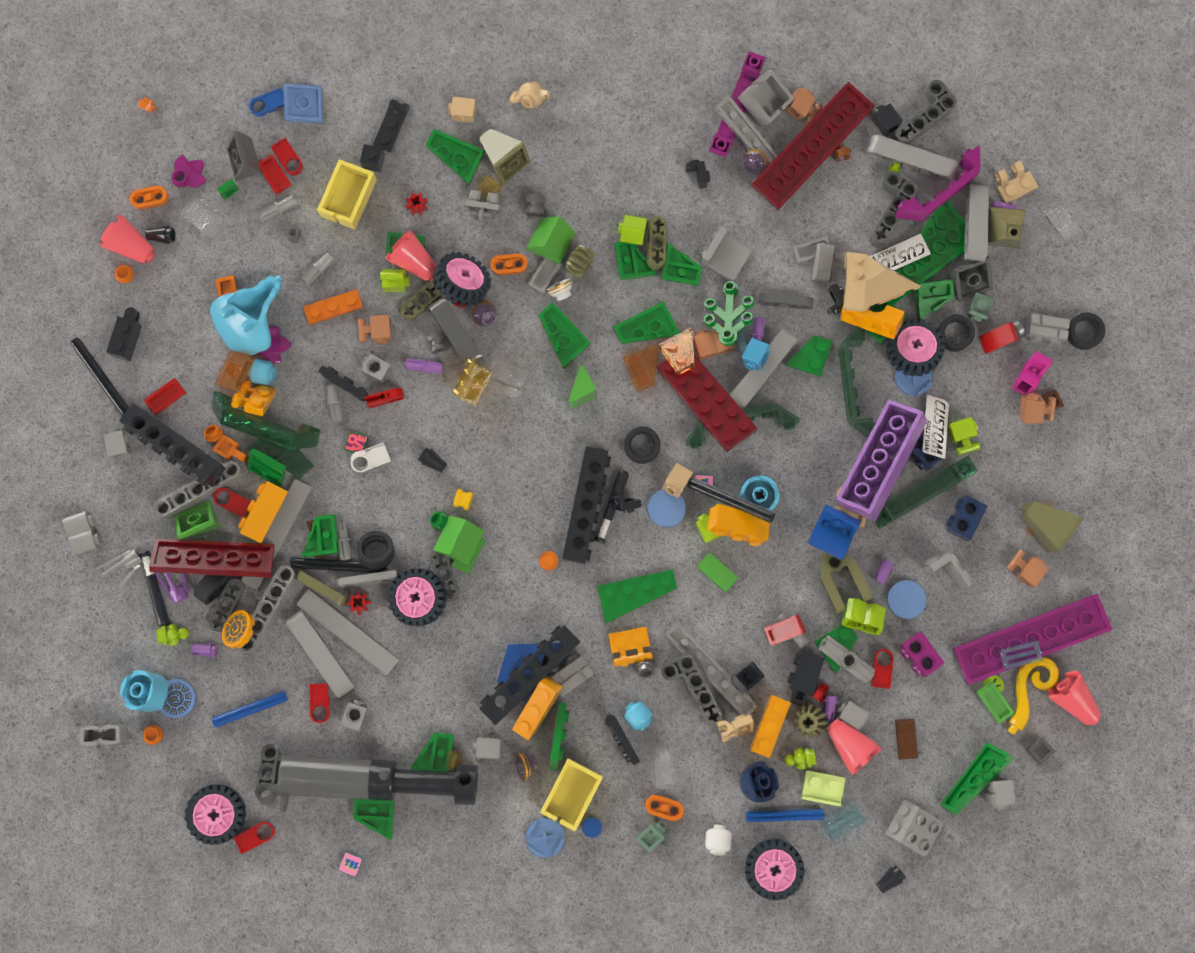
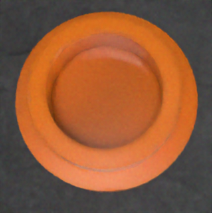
(147, 104)
(124, 274)
(213, 433)
(548, 560)
(152, 734)

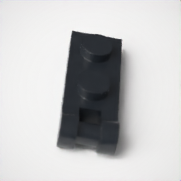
(391, 125)
(344, 383)
(621, 738)

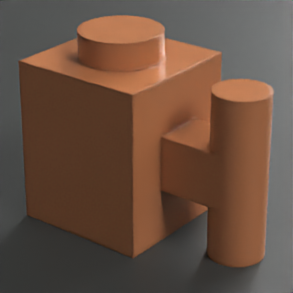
(803, 104)
(379, 329)
(1034, 407)
(1030, 571)

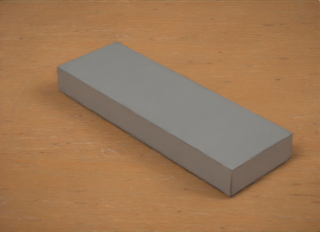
(367, 579)

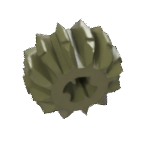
(580, 261)
(814, 714)

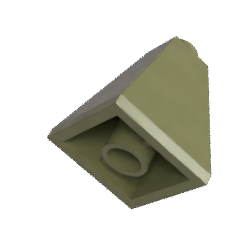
(504, 153)
(1005, 227)
(1050, 525)

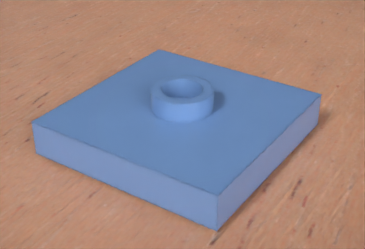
(302, 103)

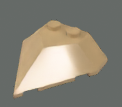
(871, 282)

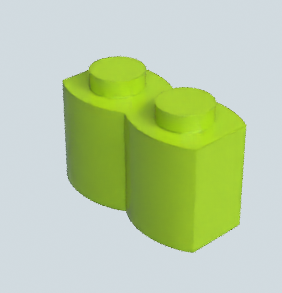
(864, 616)

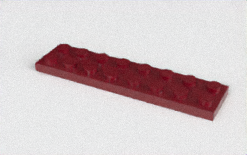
(813, 146)

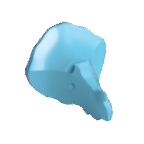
(243, 316)

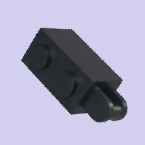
(125, 335)
(804, 676)

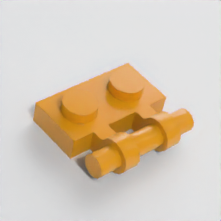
(258, 399)
(630, 640)

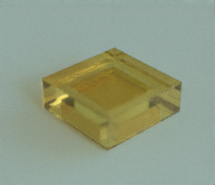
(489, 185)
(453, 759)

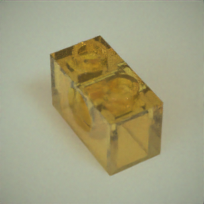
(472, 382)

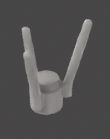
(129, 558)

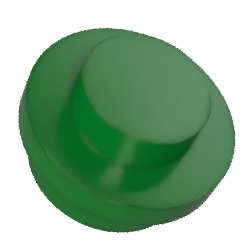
(438, 520)

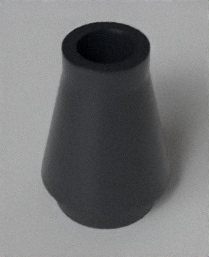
(162, 234)
(432, 460)
(891, 879)

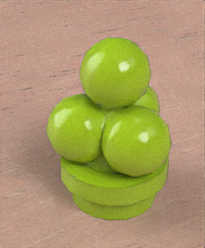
(171, 634)
(801, 758)

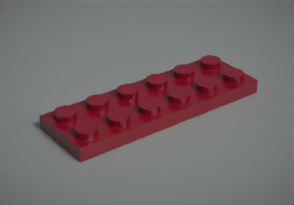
(710, 403)
(212, 558)

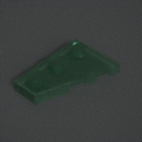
(294, 460)

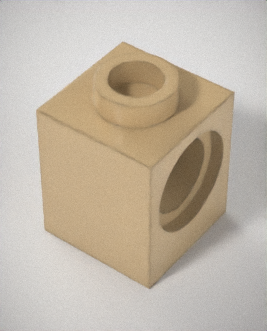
(462, 109)
(677, 480)

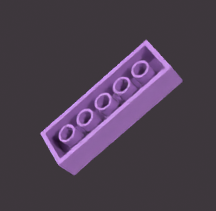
(881, 460)

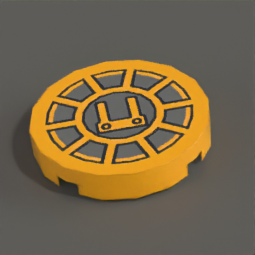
(238, 629)

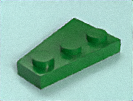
(456, 154)
(647, 325)
(563, 335)
(559, 735)

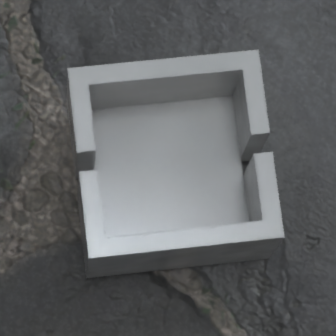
(765, 96)

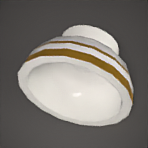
(561, 291)

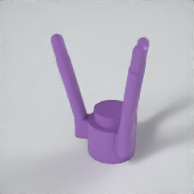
(176, 592)

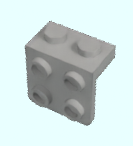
(725, 255)
(950, 563)
(914, 828)

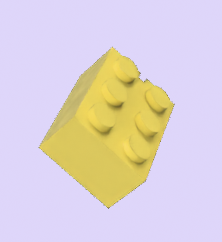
(347, 194)
(571, 794)

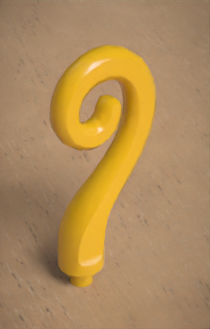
(1021, 716)

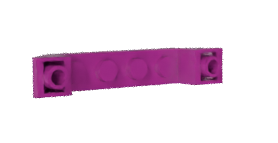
(750, 72)
(915, 211)

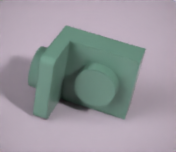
(980, 307)
(653, 834)

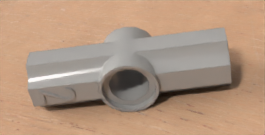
(838, 653)

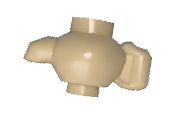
(530, 95)

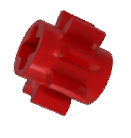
(418, 208)
(364, 602)

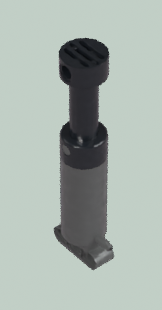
(356, 779)

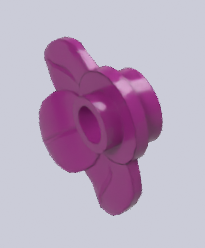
(191, 172)
(278, 345)

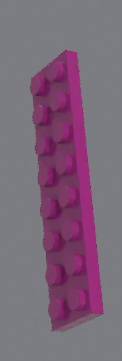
(1052, 631)

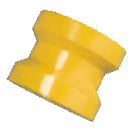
(463, 499)

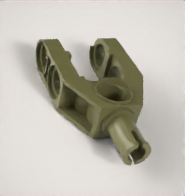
(829, 586)

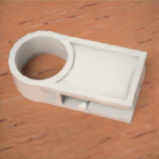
(375, 457)

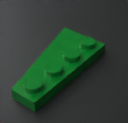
(629, 594)
(977, 776)

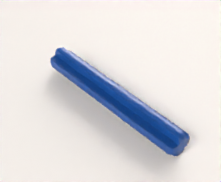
(249, 709)
(784, 815)

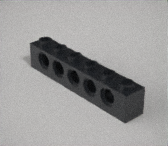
(136, 417)
(591, 457)
(495, 713)

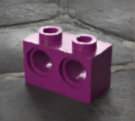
(925, 650)

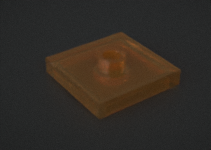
(234, 371)

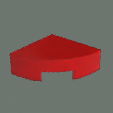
(821, 692)

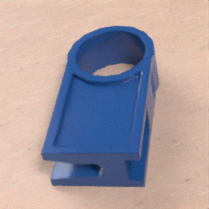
(271, 99)

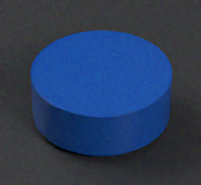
(591, 827)

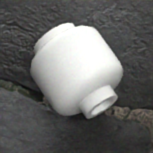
(718, 840)

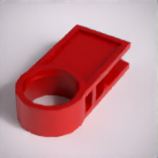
(285, 154)
(384, 397)
(236, 505)
(882, 674)
(319, 697)
(251, 839)

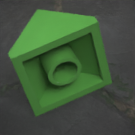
(551, 239)
(582, 390)
(196, 521)
(459, 540)

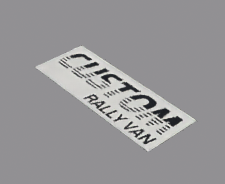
(903, 253)
(936, 427)

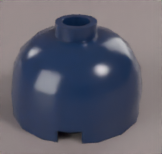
(759, 782)

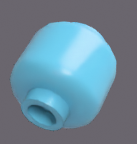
(262, 372)
(638, 715)

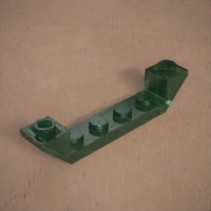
(854, 339)
(784, 419)
(258, 427)
(925, 491)

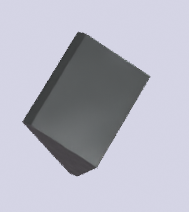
(242, 156)
(971, 279)

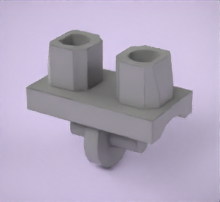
(474, 200)

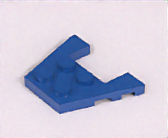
(514, 658)

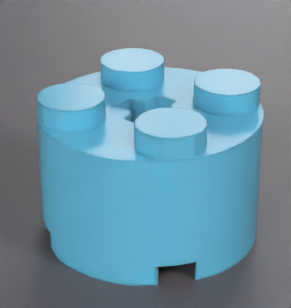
(763, 485)
(144, 691)

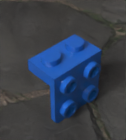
(834, 532)

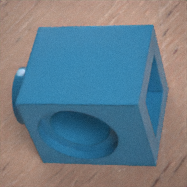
(756, 355)

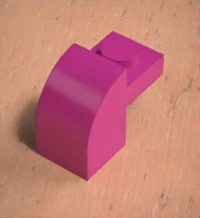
(1031, 373)

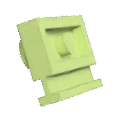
(823, 788)

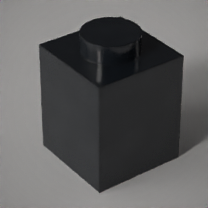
(886, 119)
(372, 158)

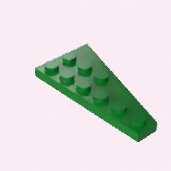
(945, 240)

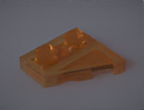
(679, 351)
(642, 367)

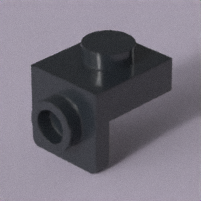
(702, 175)
(837, 295)
(625, 505)
(747, 678)

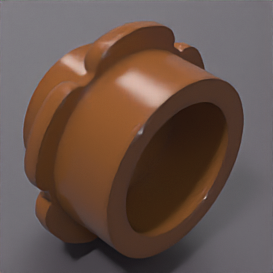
(842, 151)

